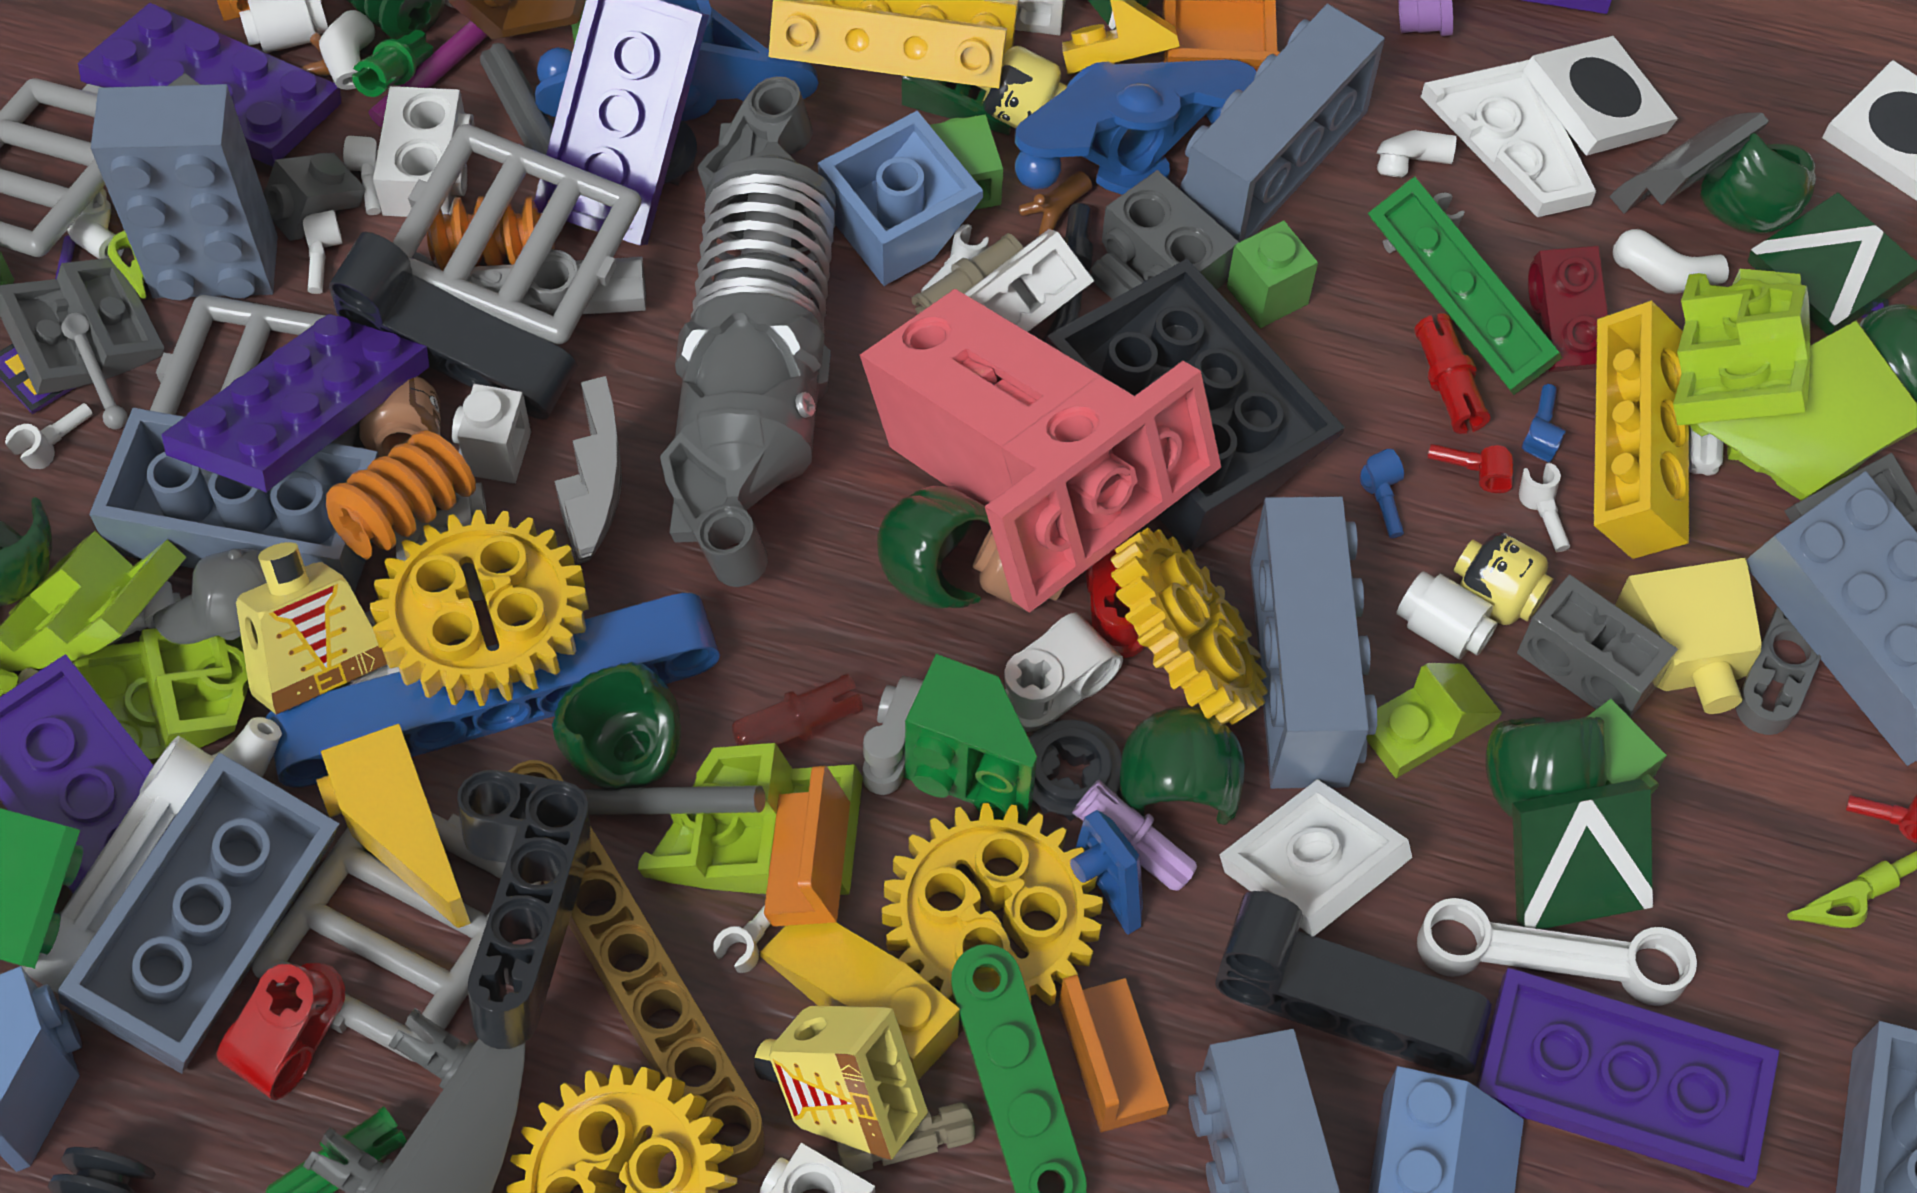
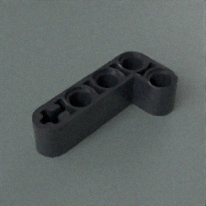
(461, 341)
(533, 852)
(1348, 991)

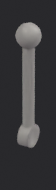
(75, 328)

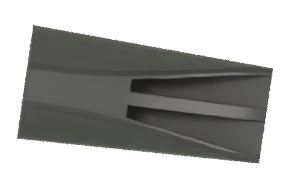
(462, 1134)

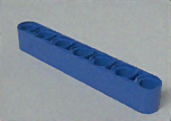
(663, 634)

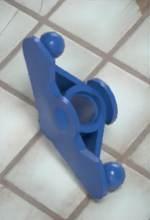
(726, 67)
(1124, 118)

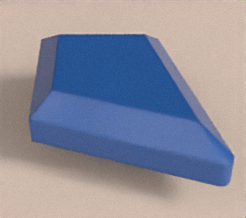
(1115, 864)

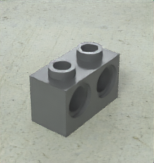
(1160, 227)
(1595, 648)

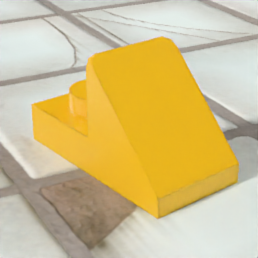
(1136, 35)

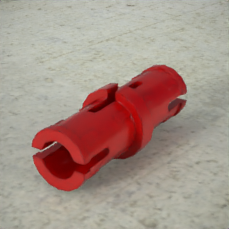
(1452, 373)

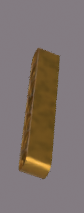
(652, 989)

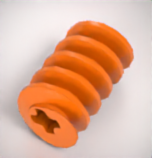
(505, 241)
(398, 491)

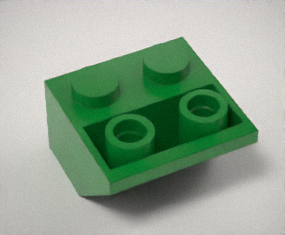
(969, 741)
(33, 867)

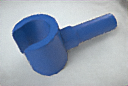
(1544, 436)
(1376, 478)

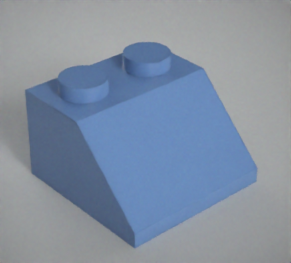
(899, 196)
(34, 1065)
(1443, 1138)

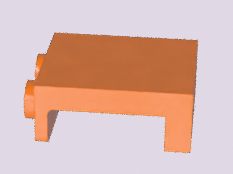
(1222, 30)

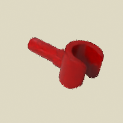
(1493, 464)
(1894, 814)

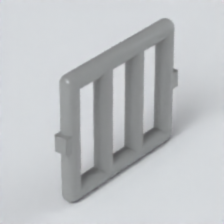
(517, 161)
(64, 201)
(176, 368)
(312, 913)

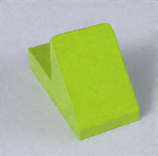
(1431, 717)

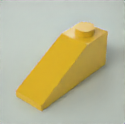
(389, 815)
(846, 970)

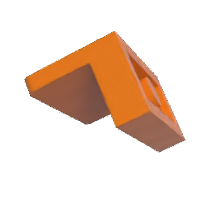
(808, 853)
(1112, 1053)

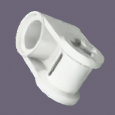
(1059, 671)

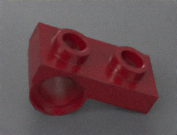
(1570, 297)

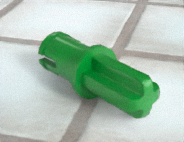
(391, 63)
(374, 1136)

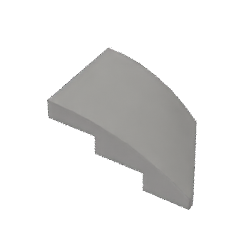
(593, 495)

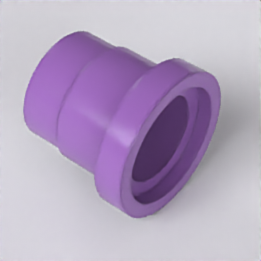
(1426, 16)

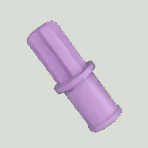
(1156, 852)

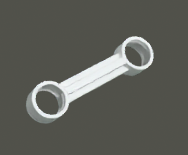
(159, 802)
(1557, 952)

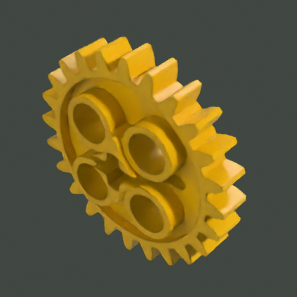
(419, 623)
(1189, 626)
(1041, 883)
(571, 1144)

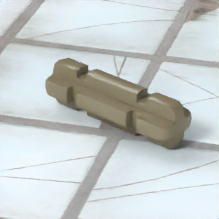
(951, 1126)

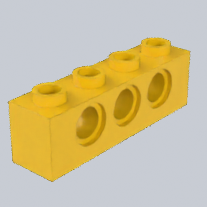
(1638, 445)

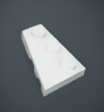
(1514, 136)

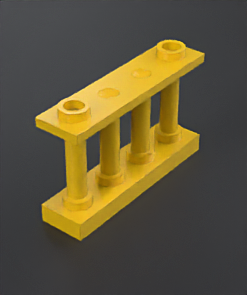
(900, 37)

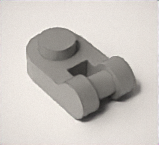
(886, 743)

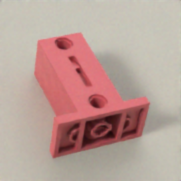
(1037, 438)

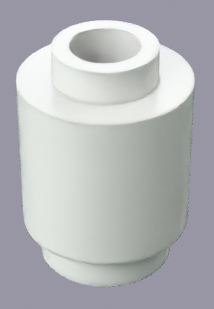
(282, 23)
(1447, 615)

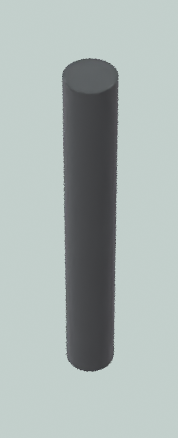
(676, 800)

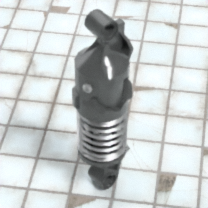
(754, 338)

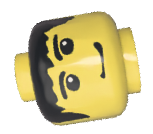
(1025, 86)
(1506, 576)

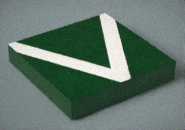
(1840, 260)
(1583, 854)

